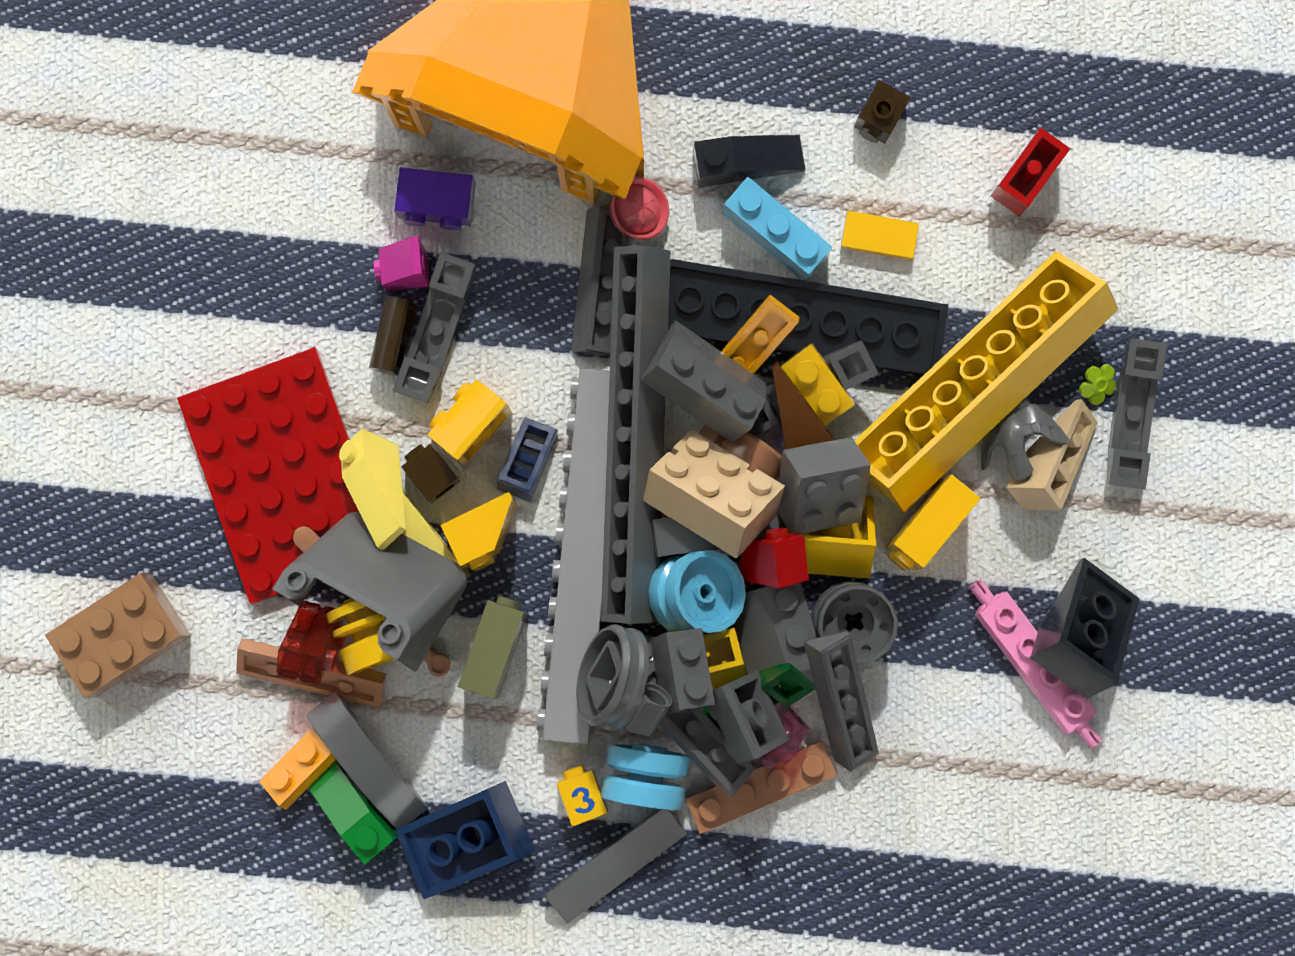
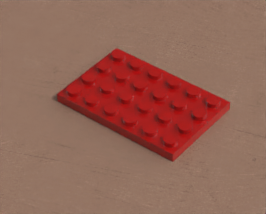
(271, 461)

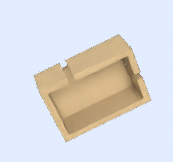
(713, 493)

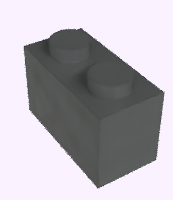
(683, 669)

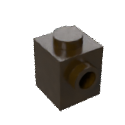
(881, 113)

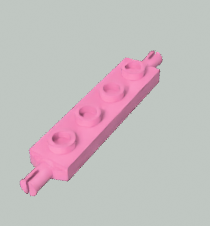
(1016, 640)

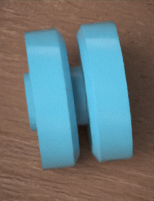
(697, 592)
(646, 770)

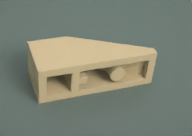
(1055, 463)

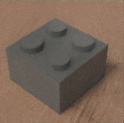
(823, 485)

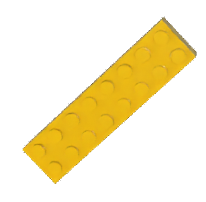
(984, 378)

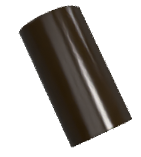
(392, 335)

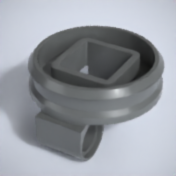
(629, 699)

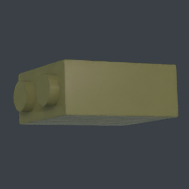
(493, 647)

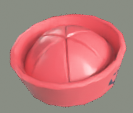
(642, 212)

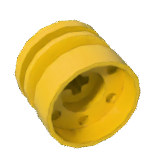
(363, 627)

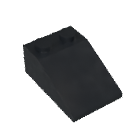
(1087, 631)

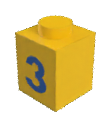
(581, 795)

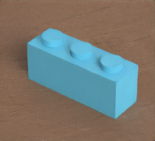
(776, 229)

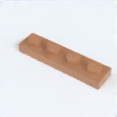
(260, 662)
(764, 786)

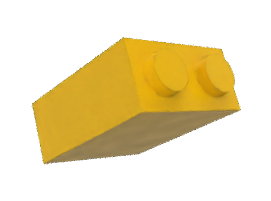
(931, 524)

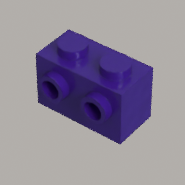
(435, 198)

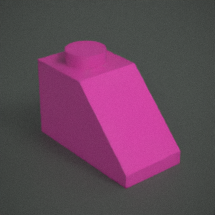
(402, 265)

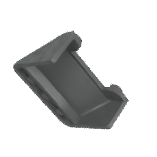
(402, 582)

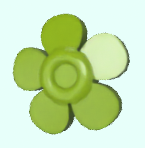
(1098, 384)

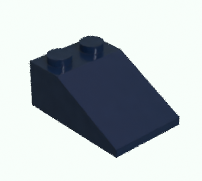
(465, 840)

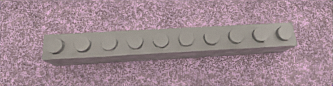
(581, 563)

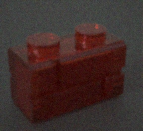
(309, 645)

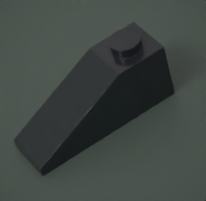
(756, 156)

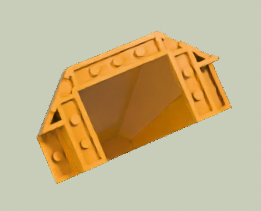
(526, 75)

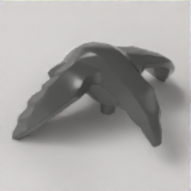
(1012, 434)

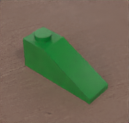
(352, 813)

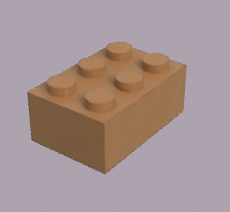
(117, 635)

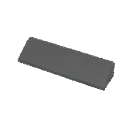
(595, 284)
(842, 699)
(615, 864)

